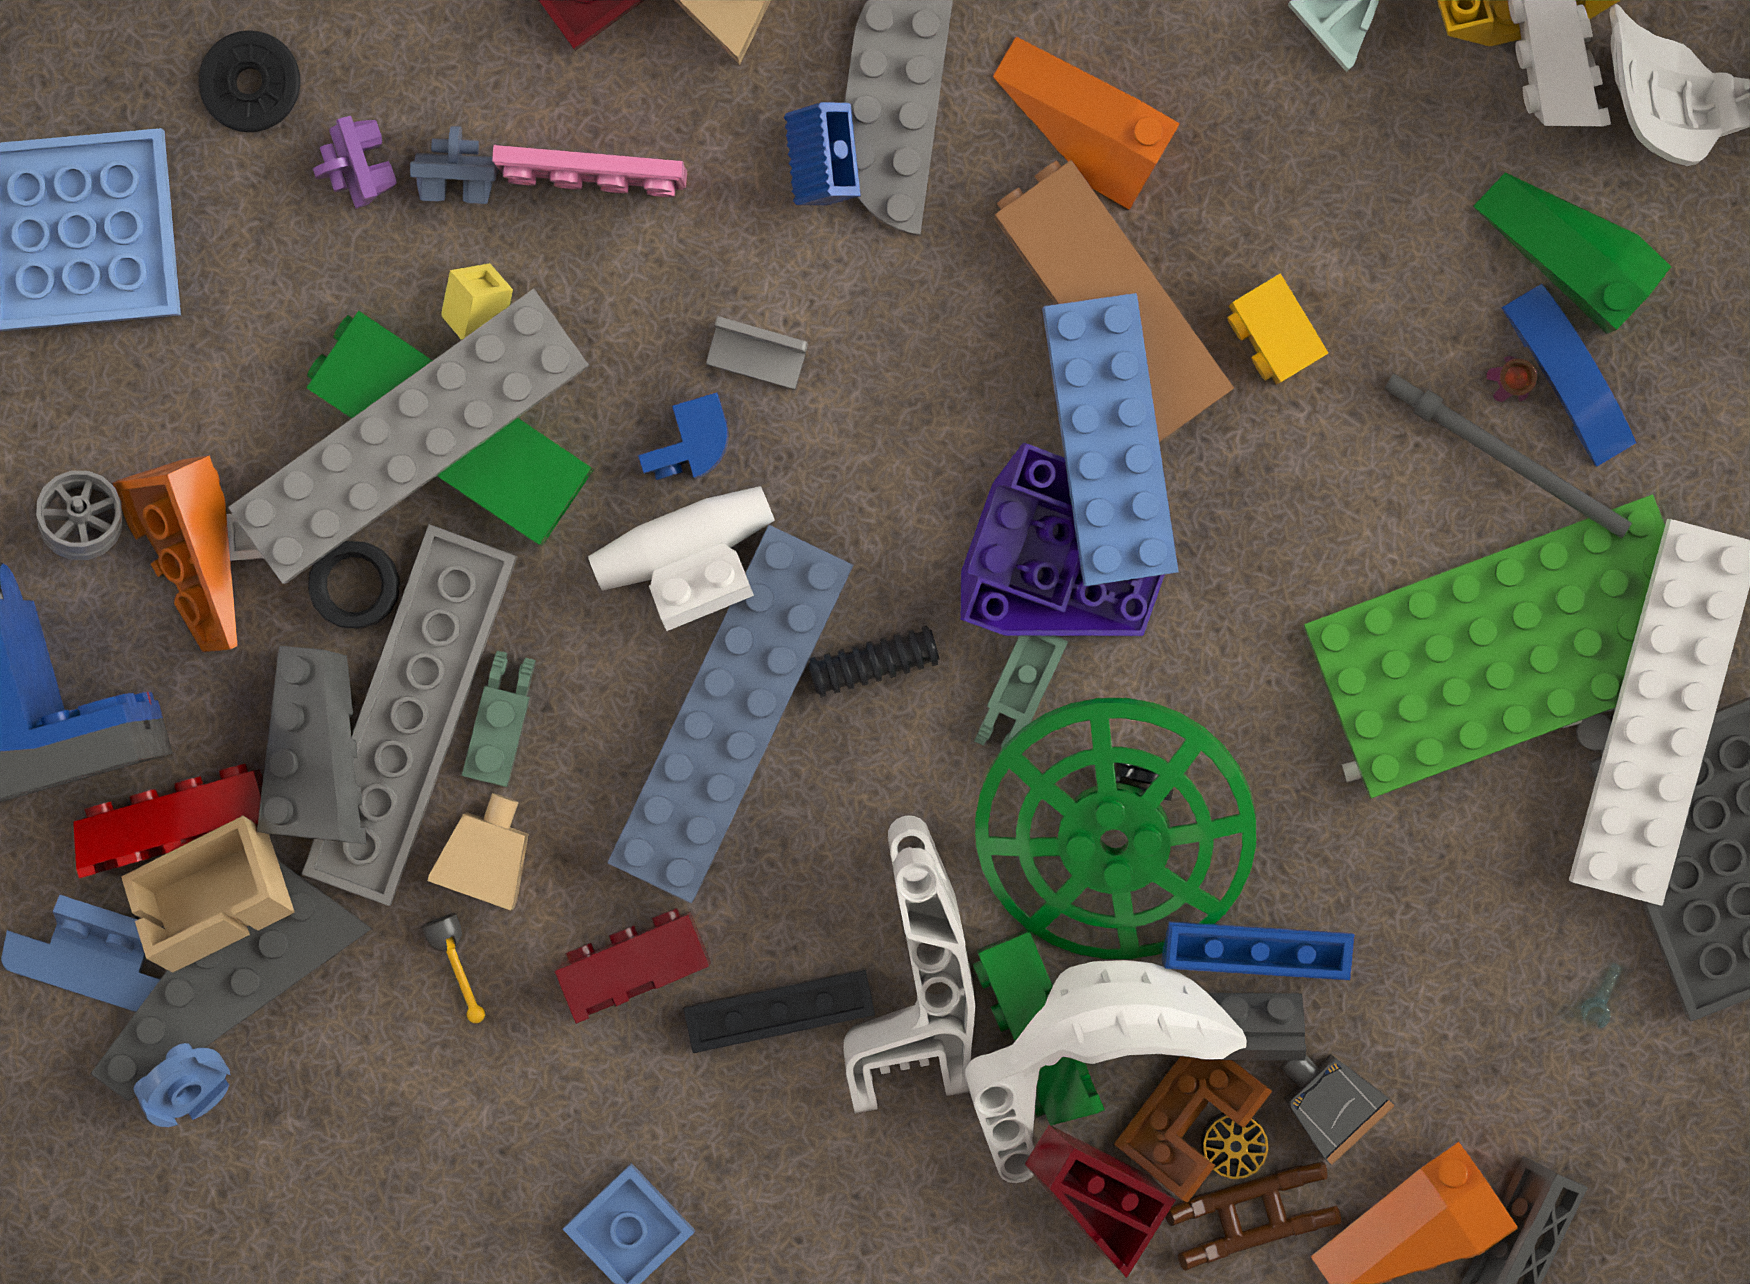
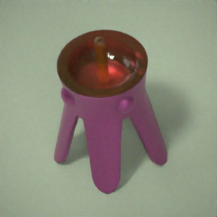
(1514, 378)

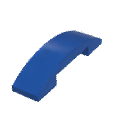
(1571, 374)

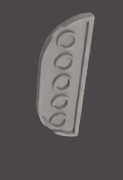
(895, 104)

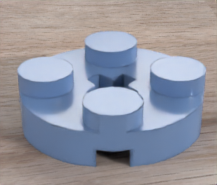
(182, 1084)

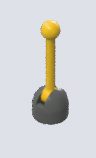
(443, 936)

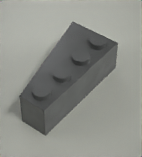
(310, 751)

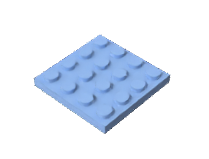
(86, 230)

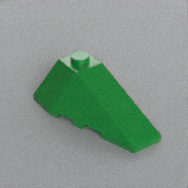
(1584, 255)

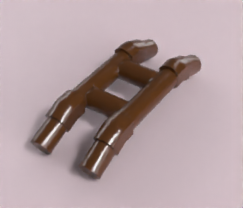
(1278, 1226)

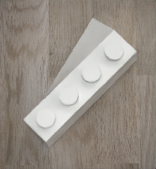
(1557, 62)

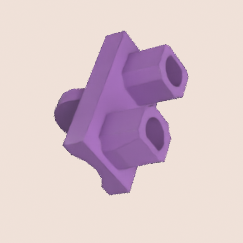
(362, 180)

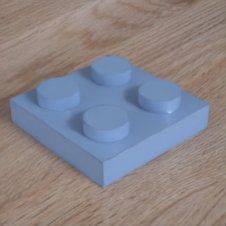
(629, 1228)

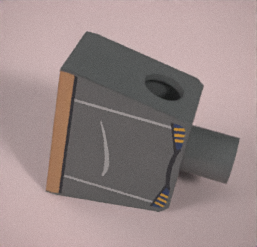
(1333, 1104)

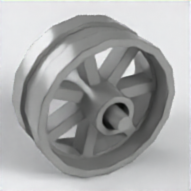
(79, 515)

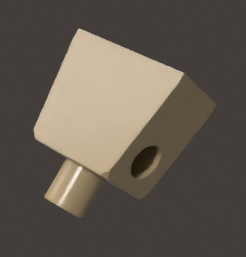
(484, 855)

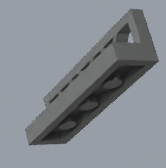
(1531, 1205)

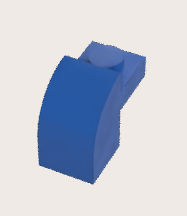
(703, 438)

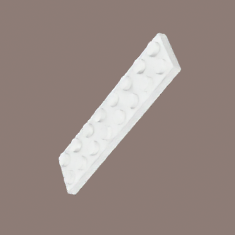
(1664, 713)

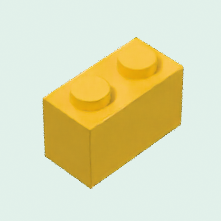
(1276, 330)

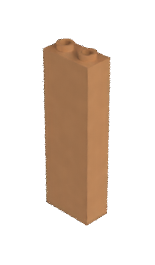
(1086, 256)

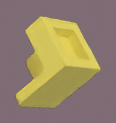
(474, 298)

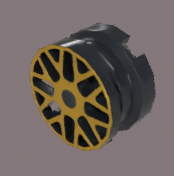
(1234, 1148)

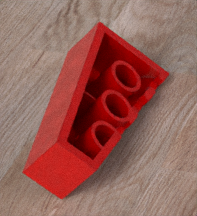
(163, 823)

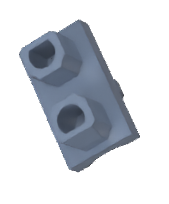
(435, 169)

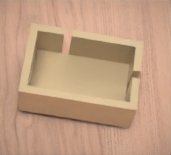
(207, 894)

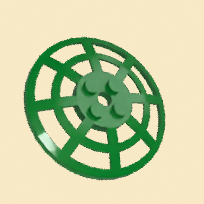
(1115, 808)

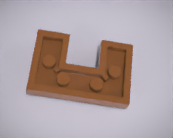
(1157, 1129)

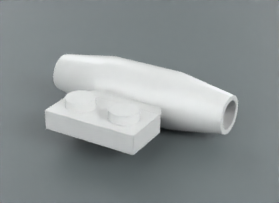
(688, 555)

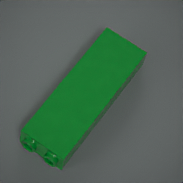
(511, 474)

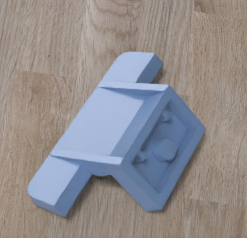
(88, 954)

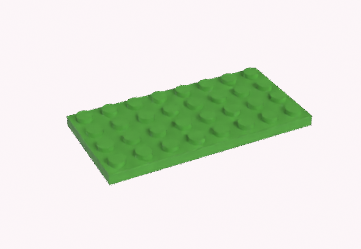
(1488, 649)

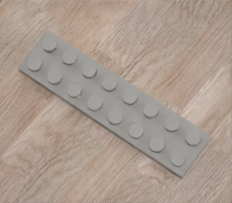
(408, 436)
(415, 707)

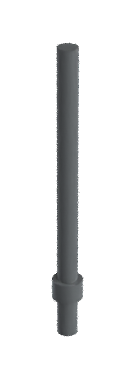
(1430, 406)

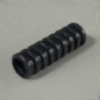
(873, 661)

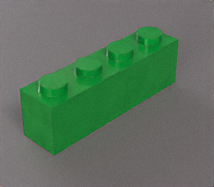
(1022, 990)

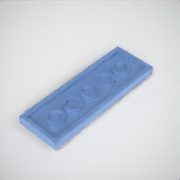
(1110, 439)

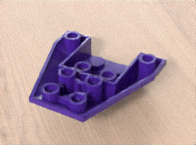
(1027, 566)

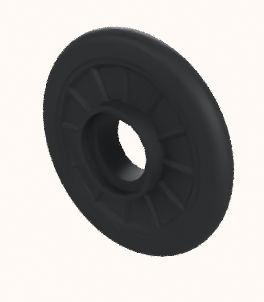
(249, 51)

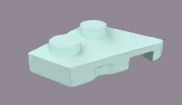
(1337, 24)

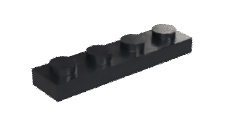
(779, 1010)

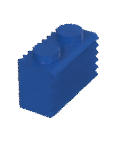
(822, 154)

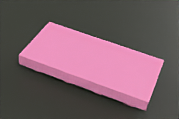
(608, 171)

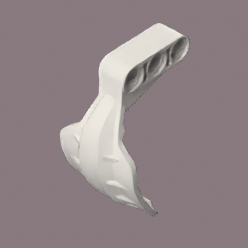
(1671, 96)
(1092, 1017)

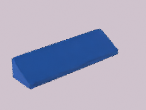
(1258, 950)

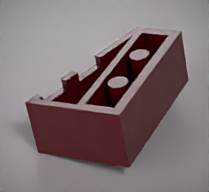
(631, 964)
(1102, 1195)

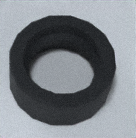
(389, 586)

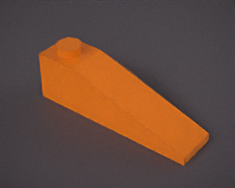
(1088, 121)
(186, 524)
(1426, 1221)

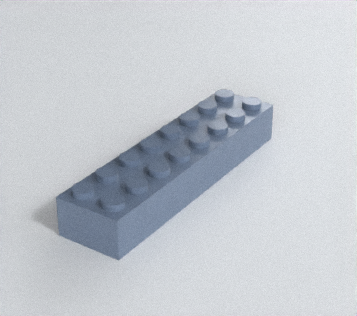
(730, 715)

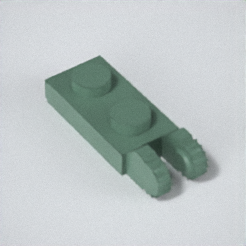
(1022, 683)
(498, 725)

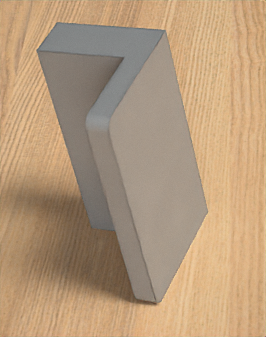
(757, 353)

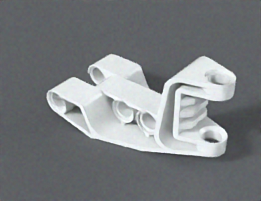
(937, 1022)

